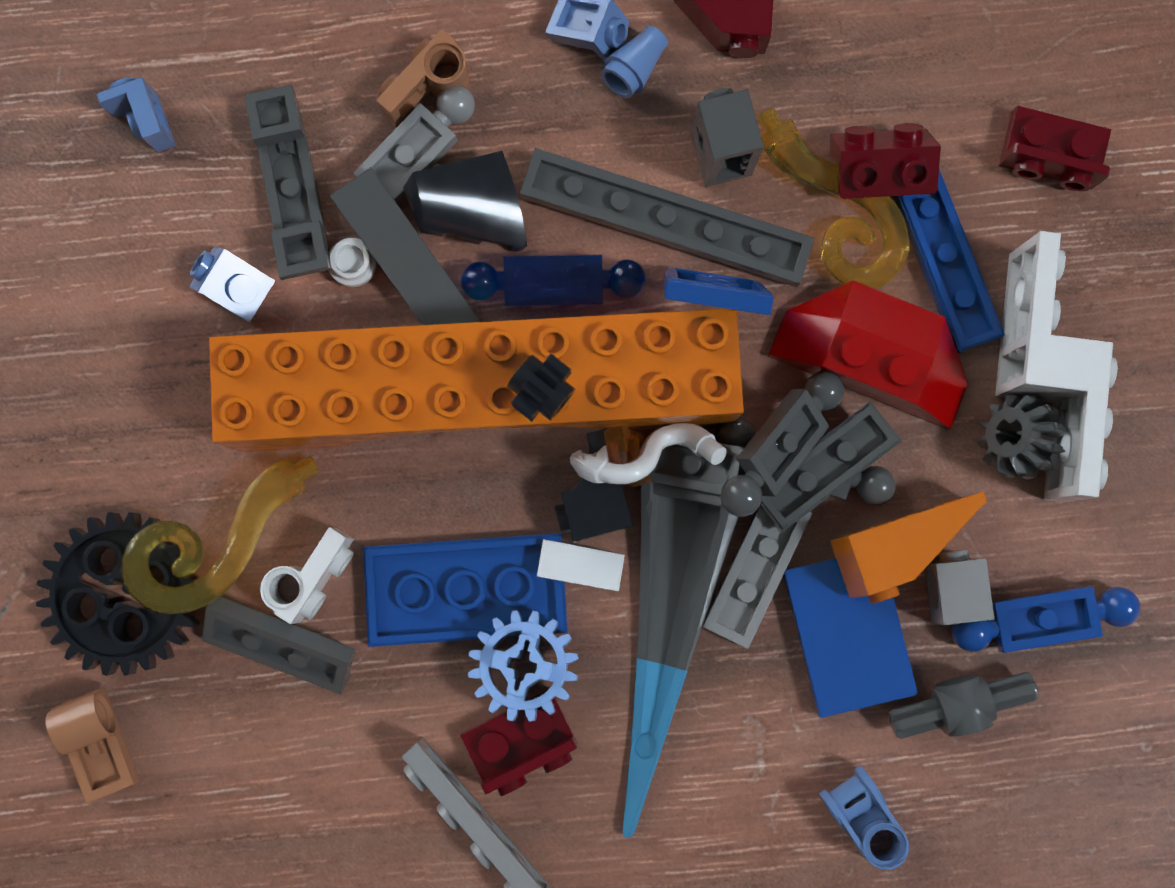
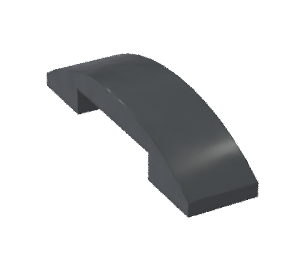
(289, 182)

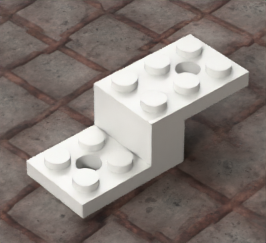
(1058, 369)

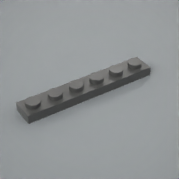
(666, 217)

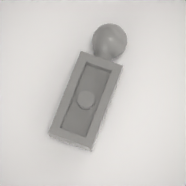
(419, 140)

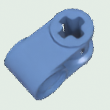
(863, 812)

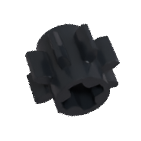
(541, 387)

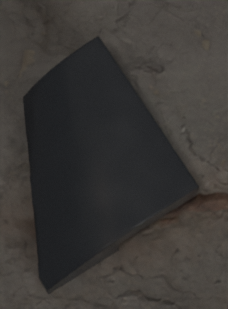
(469, 201)

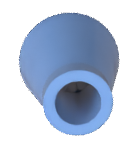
(633, 63)

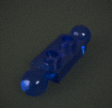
(553, 280)

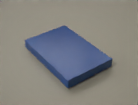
(717, 290)
(847, 644)

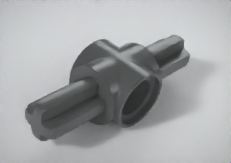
(963, 705)

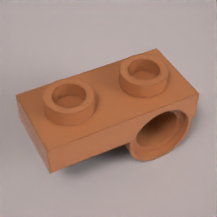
(404, 92)
(94, 743)

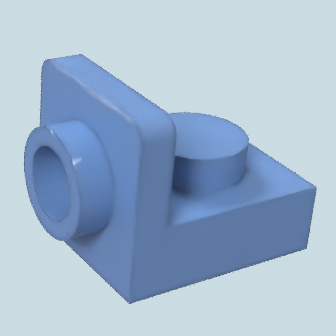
(589, 25)
(143, 111)

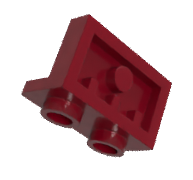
(1055, 149)
(510, 749)

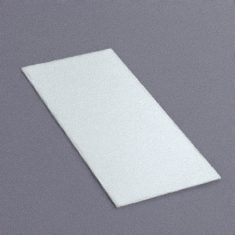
(580, 565)

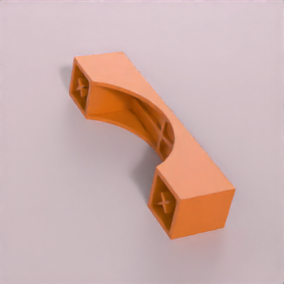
(455, 377)

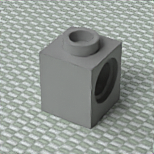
(958, 589)

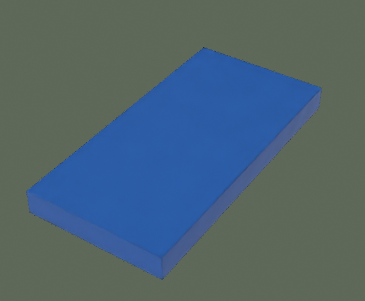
(457, 589)

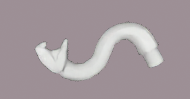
(599, 469)

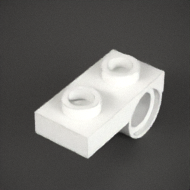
(327, 559)

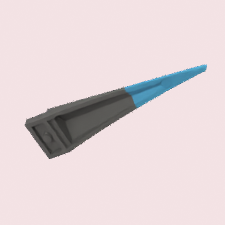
(681, 559)

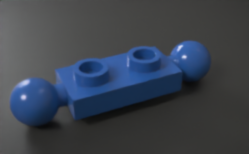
(1049, 619)

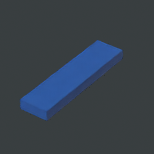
(950, 267)

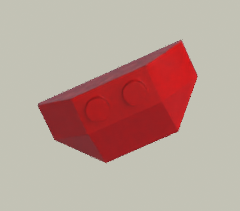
(877, 350)

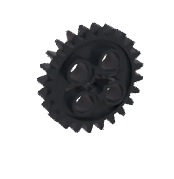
(105, 635)

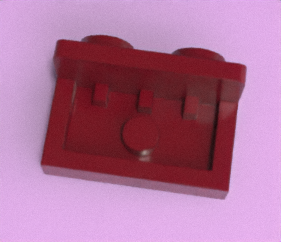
(886, 161)

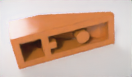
(900, 549)

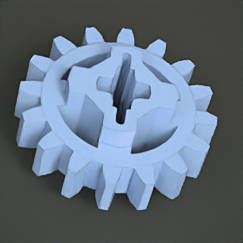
(501, 660)

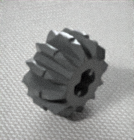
(1021, 436)

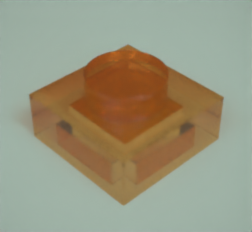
(623, 447)

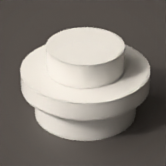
(351, 262)

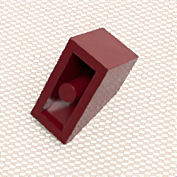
(732, 25)

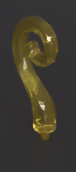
(796, 160)
(265, 494)

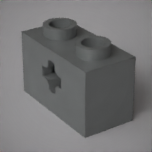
(726, 136)

